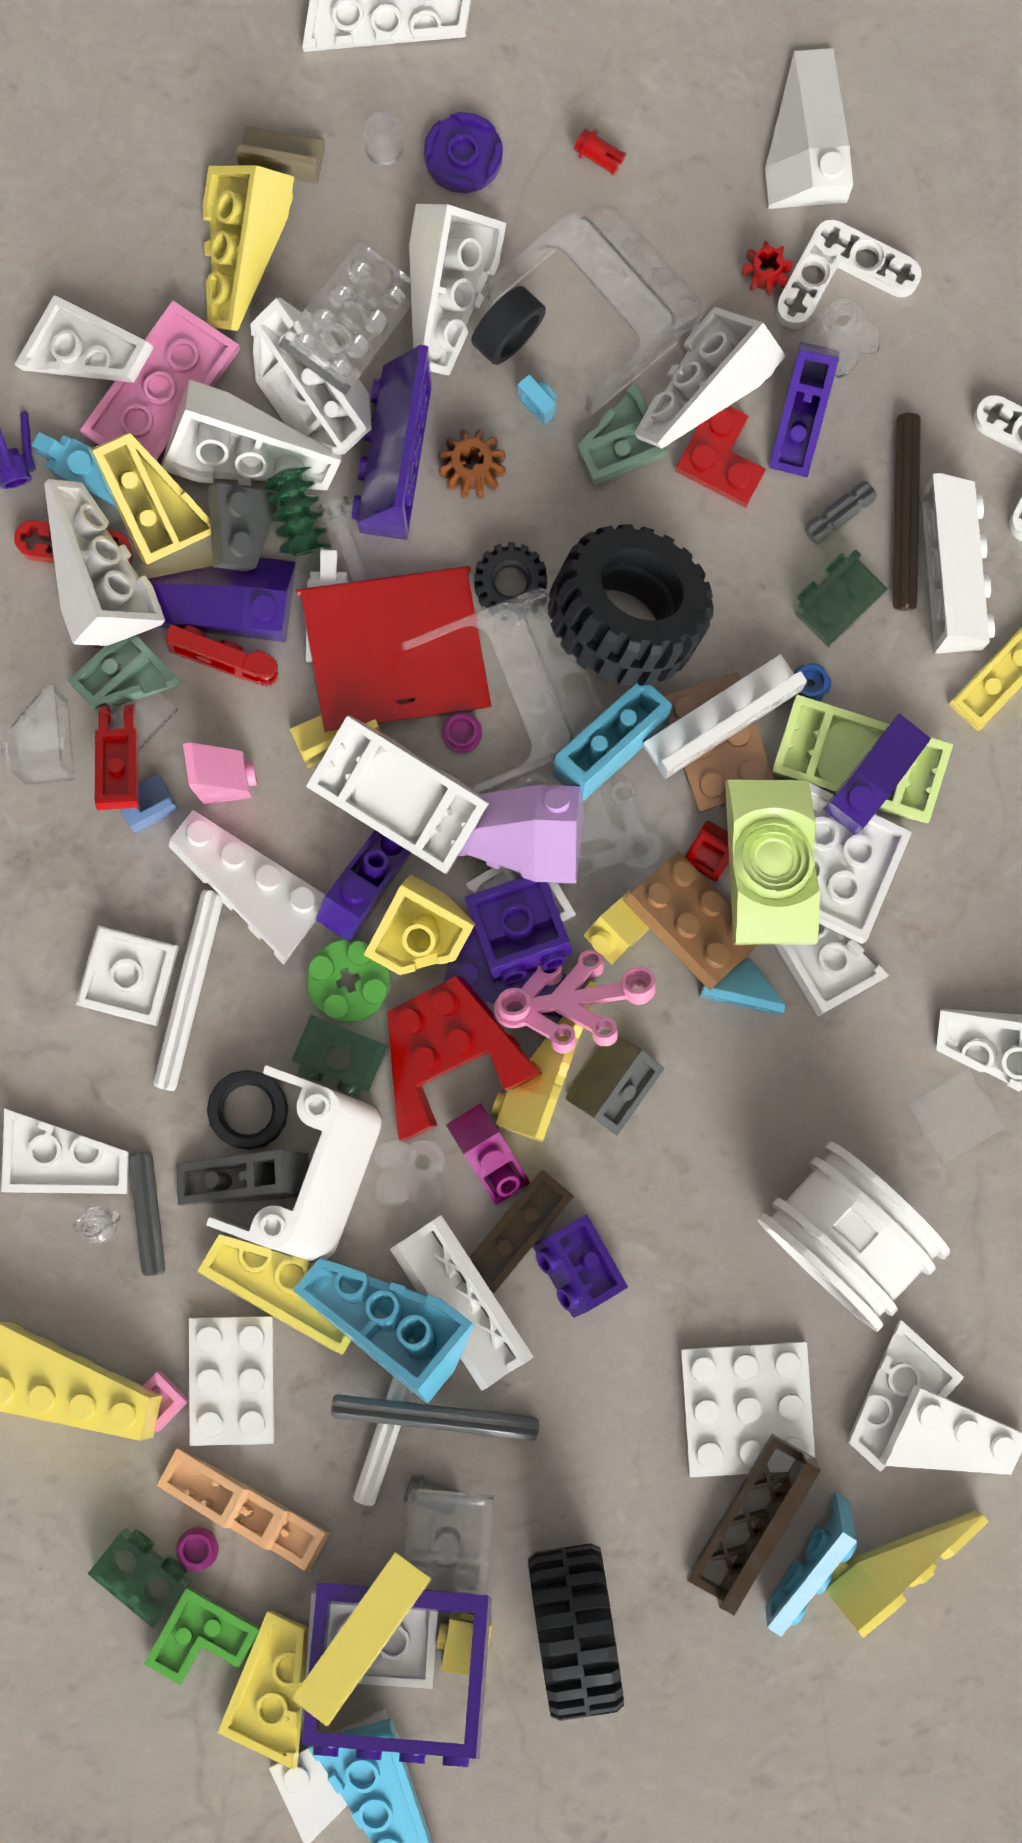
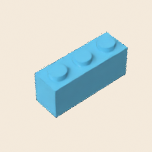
(612, 739)

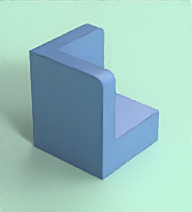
(154, 805)

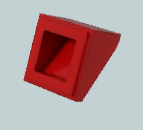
(710, 851)

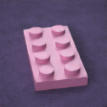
(147, 408)

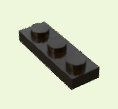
(519, 1229)

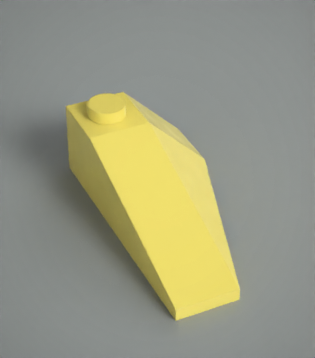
(246, 219)

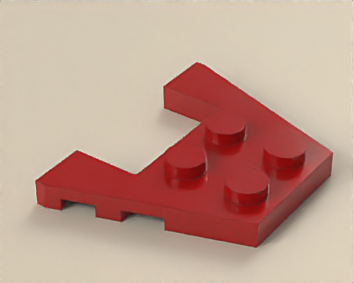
(439, 1035)

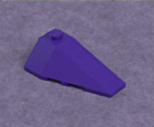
(230, 600)

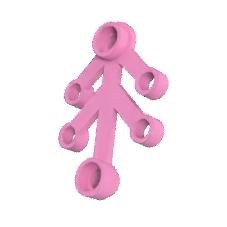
(569, 999)

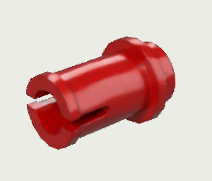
(599, 151)

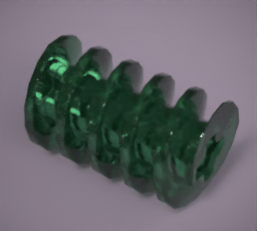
(295, 512)

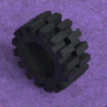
(504, 558)

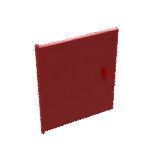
(358, 651)

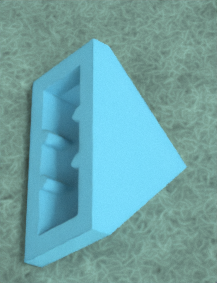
(746, 988)

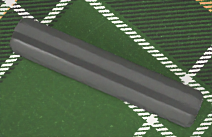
(147, 1213)

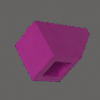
(488, 1153)

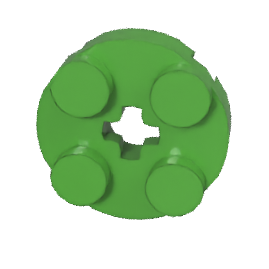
(338, 1002)

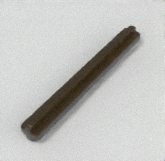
(906, 512)

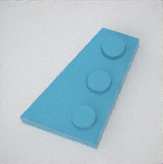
(811, 1576)

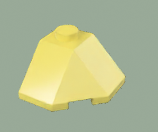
(419, 929)

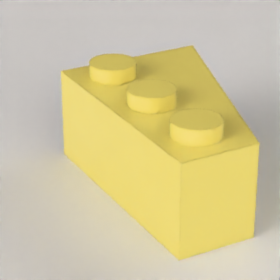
(148, 499)

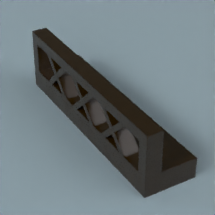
(767, 1531)

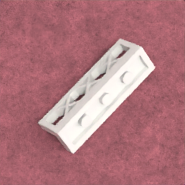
(724, 716)
(435, 1272)

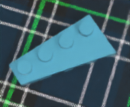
(377, 1790)

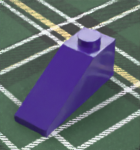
(804, 408)
(877, 774)

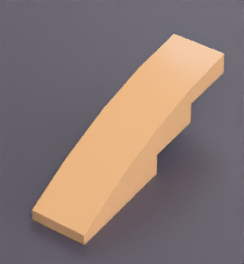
(243, 1509)

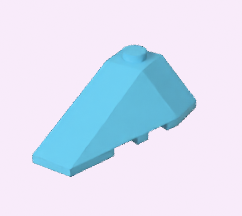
(400, 1329)

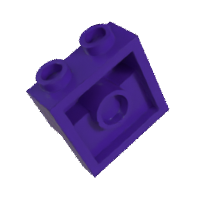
(519, 928)

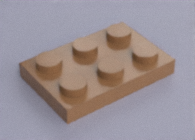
(734, 759)
(689, 919)

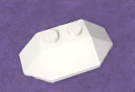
(301, 395)

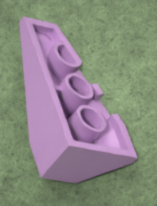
(531, 832)

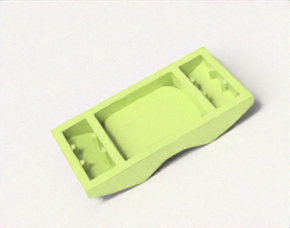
(828, 744)
(772, 862)

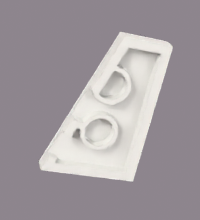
(59, 1161)
(950, 1437)
(307, 1790)

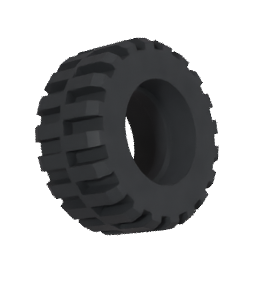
(606, 636)
(575, 1632)

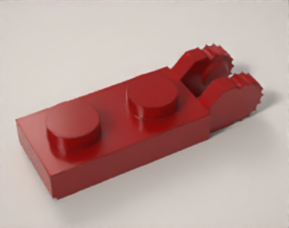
(222, 656)
(116, 761)

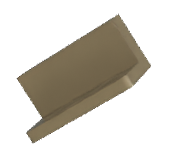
(282, 153)

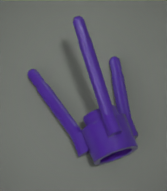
(16, 467)

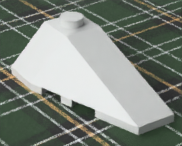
(449, 265)
(984, 1042)

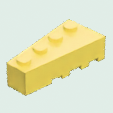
(70, 1390)

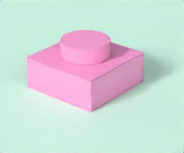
(172, 1398)

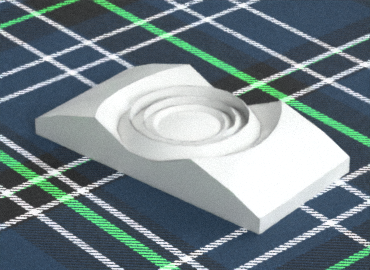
(398, 793)

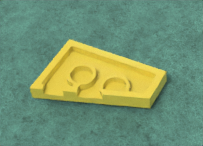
(261, 1706)

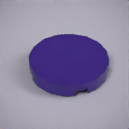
(463, 152)

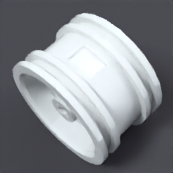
(854, 1235)

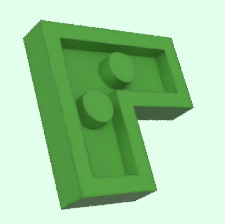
(195, 1625)

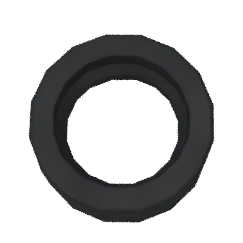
(508, 325)
(222, 1091)

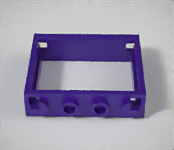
(409, 1750)

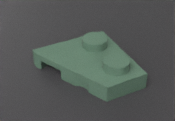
(122, 674)

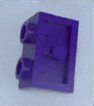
(579, 1267)

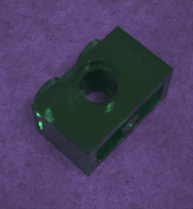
(321, 1038)

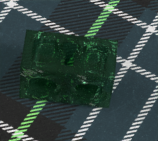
(132, 1586)

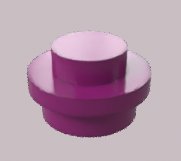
(461, 732)
(197, 1549)

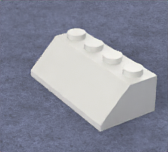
(955, 565)

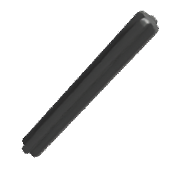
(434, 1417)

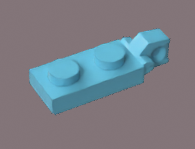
(73, 462)

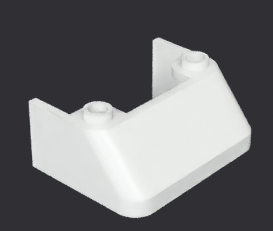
(332, 1179)

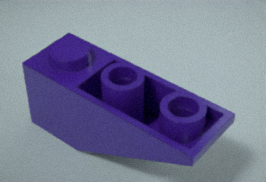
(361, 885)

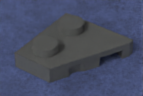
(238, 525)

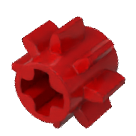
(770, 278)

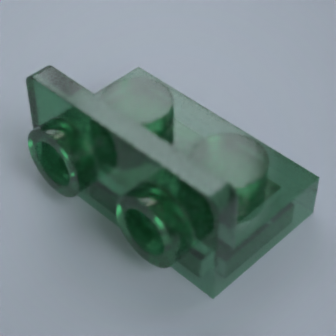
(840, 598)

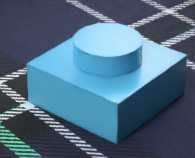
(537, 398)

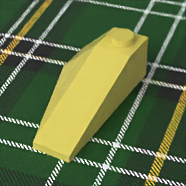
(531, 1105)
(873, 1582)

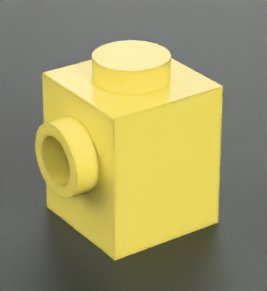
(616, 931)
(457, 1643)

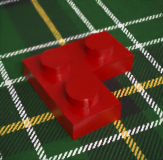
(714, 465)

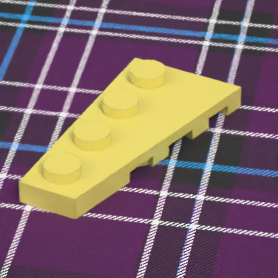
(268, 1283)

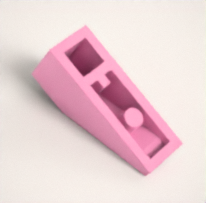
(218, 773)

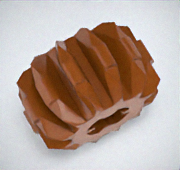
(461, 454)

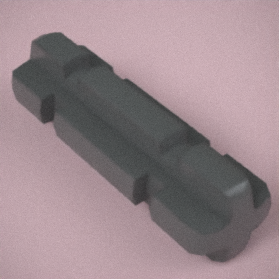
(840, 512)

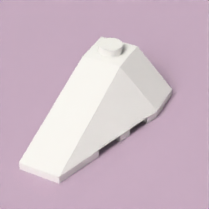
(810, 140)
(722, 363)
(232, 440)
(95, 581)

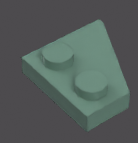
(613, 446)

